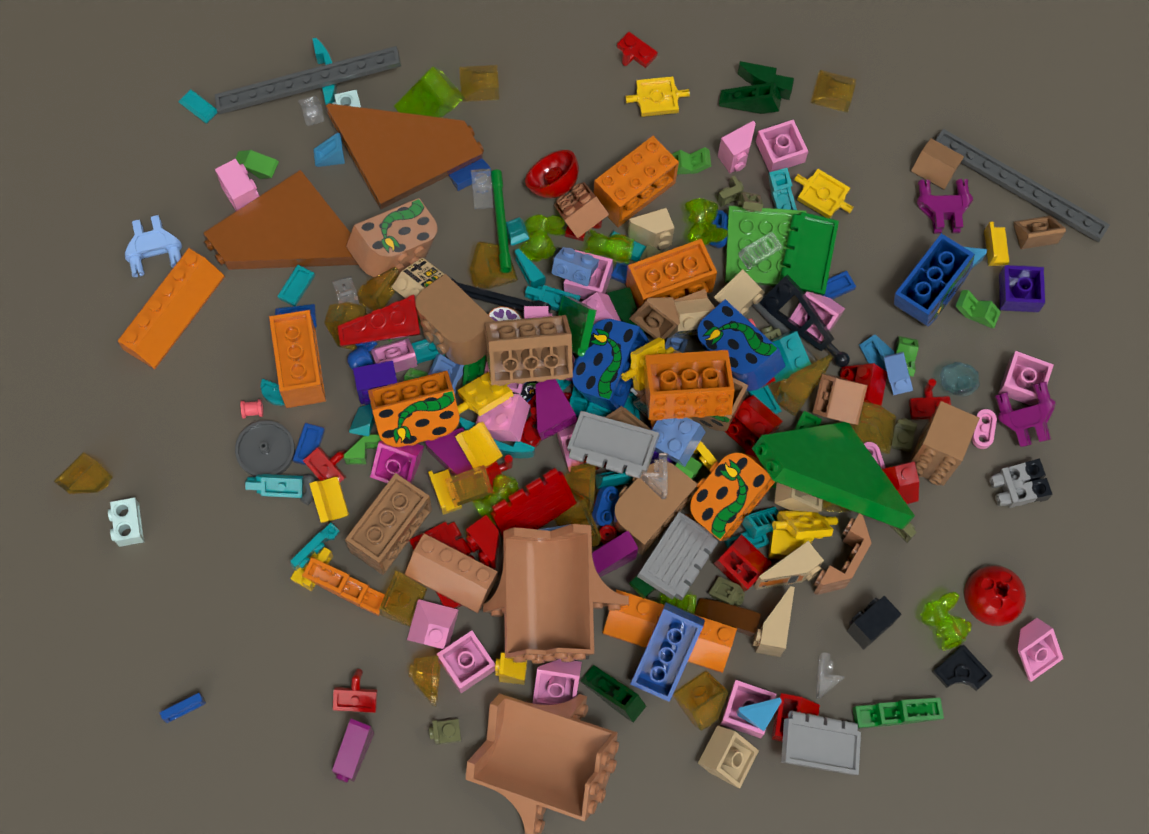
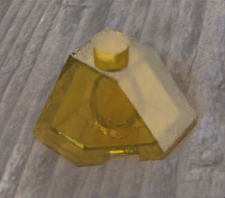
(340, 314)
(426, 676)

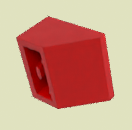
(869, 375)
(752, 422)
(484, 539)
(742, 563)
(788, 704)

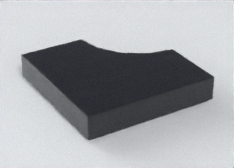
(962, 668)

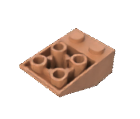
(580, 209)

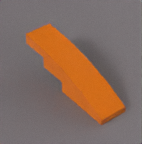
(343, 586)

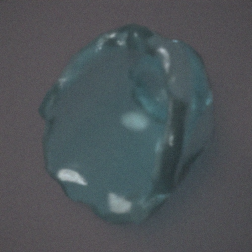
(959, 379)

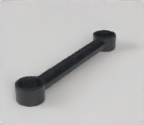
(499, 299)

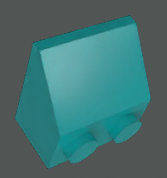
(792, 354)

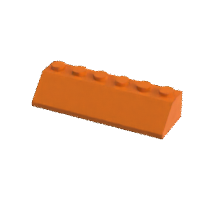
(171, 309)
(638, 619)

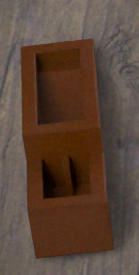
(734, 616)

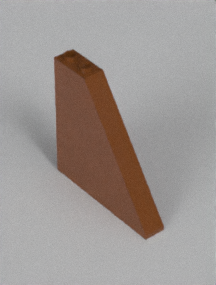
(403, 150)
(282, 230)

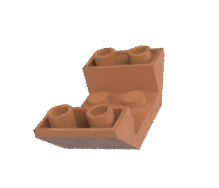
(856, 537)

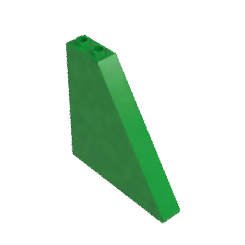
(833, 467)

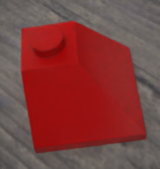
(905, 480)

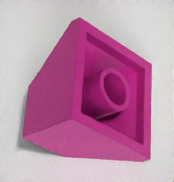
(396, 460)

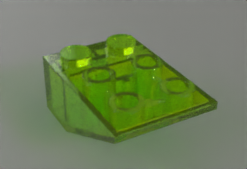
(430, 96)

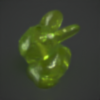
(702, 215)
(540, 244)
(617, 247)
(502, 488)
(950, 628)

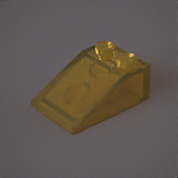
(800, 385)

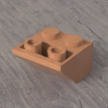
(840, 399)

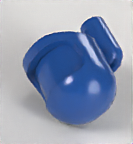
(361, 355)

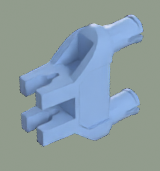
(151, 244)

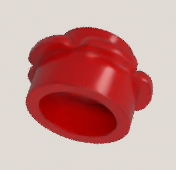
(610, 530)

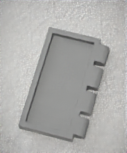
(613, 443)
(678, 557)
(821, 743)

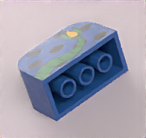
(934, 280)
(751, 353)
(608, 356)

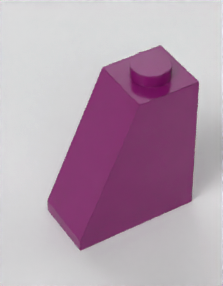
(553, 409)
(449, 453)
(615, 554)
(352, 750)

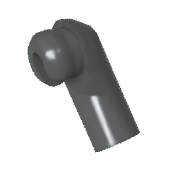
(307, 497)

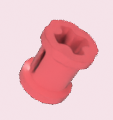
(251, 408)

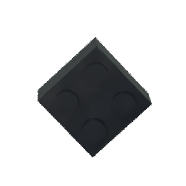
(877, 618)

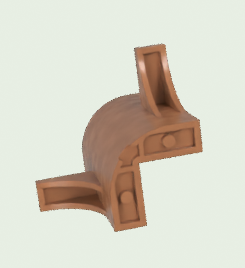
(550, 594)
(545, 759)

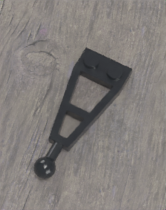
(780, 296)

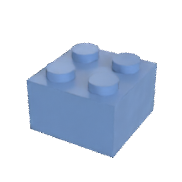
(678, 438)

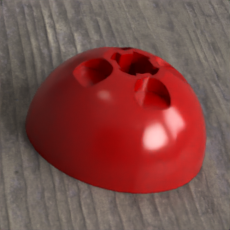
(553, 174)
(986, 600)

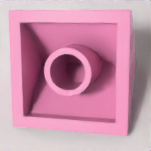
(400, 352)

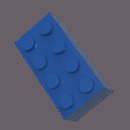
(667, 652)

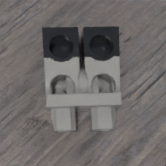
(1021, 484)

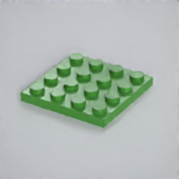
(748, 227)

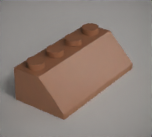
(451, 573)

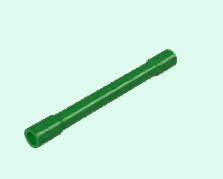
(504, 255)

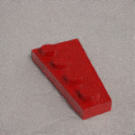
(388, 323)

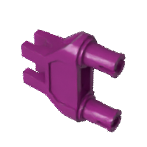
(945, 206)
(1029, 417)

